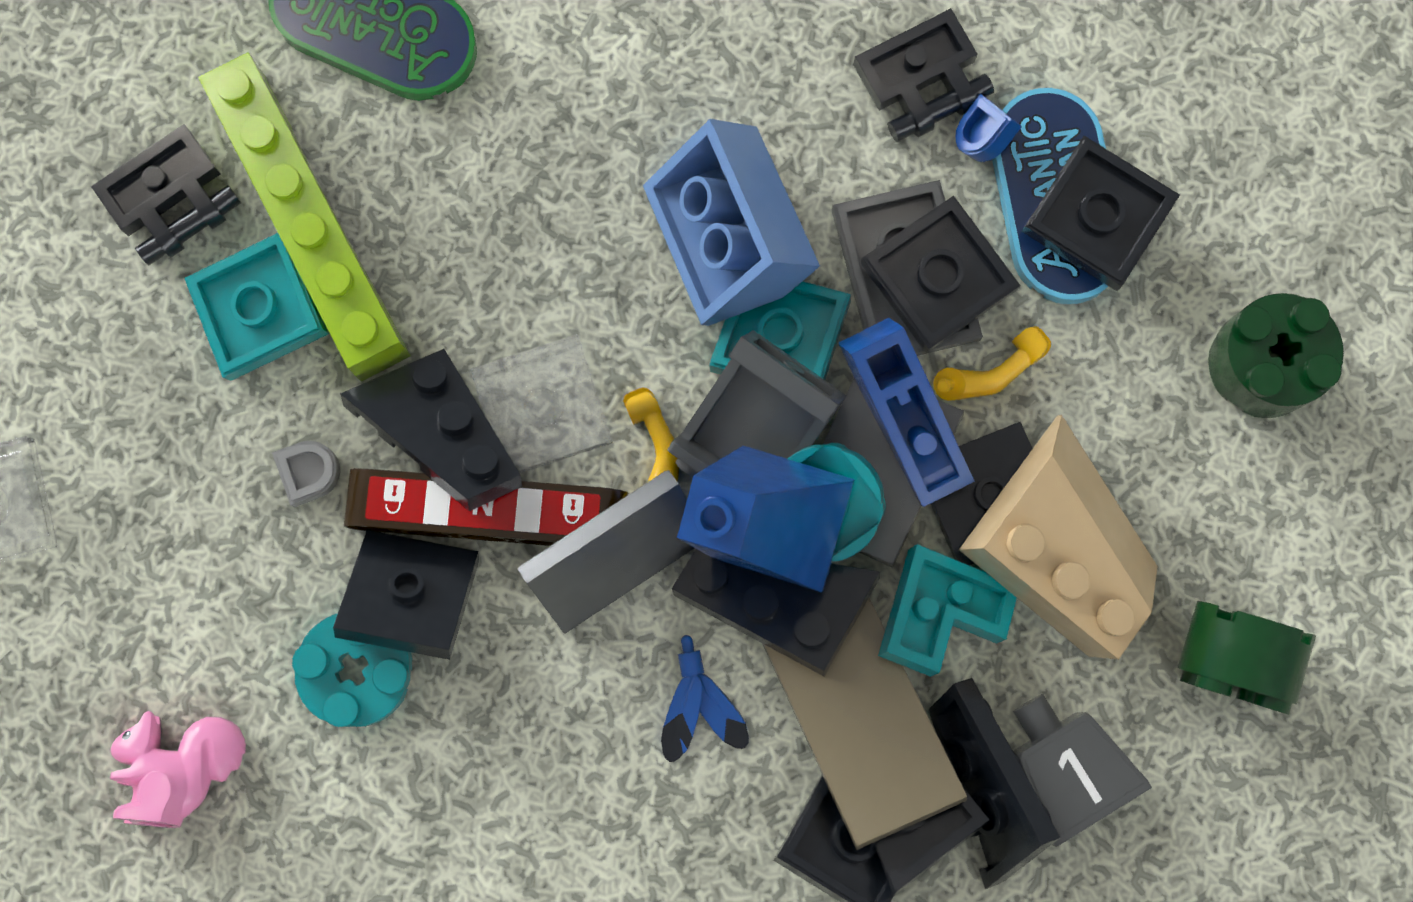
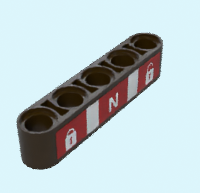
(418, 506)

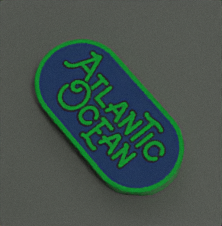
(393, 44)

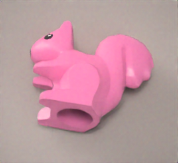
(169, 782)

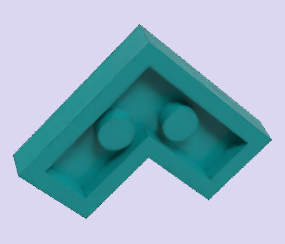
(933, 598)

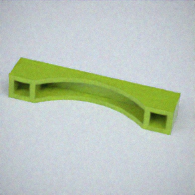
(304, 217)

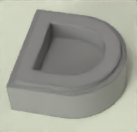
(307, 471)

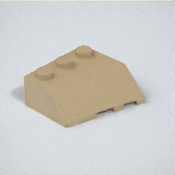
(1067, 548)

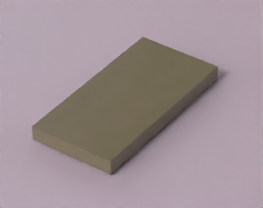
(870, 736)

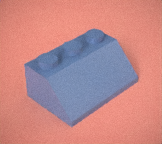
(729, 222)

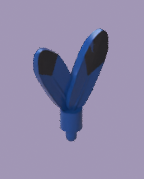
(698, 695)

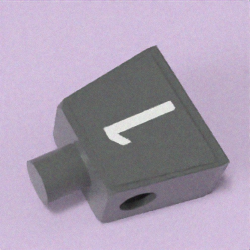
(1074, 767)

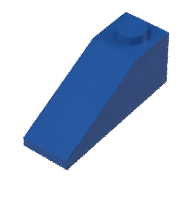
(906, 410)

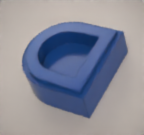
(985, 130)

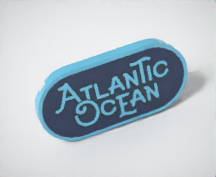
(1024, 172)

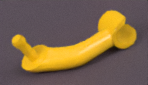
(962, 384)
(644, 407)

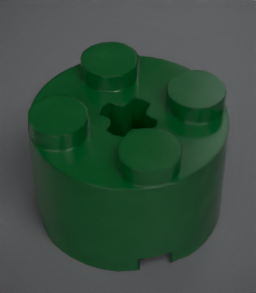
(1294, 330)
(1245, 652)

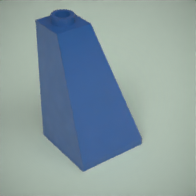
(767, 515)

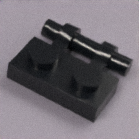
(915, 60)
(158, 181)

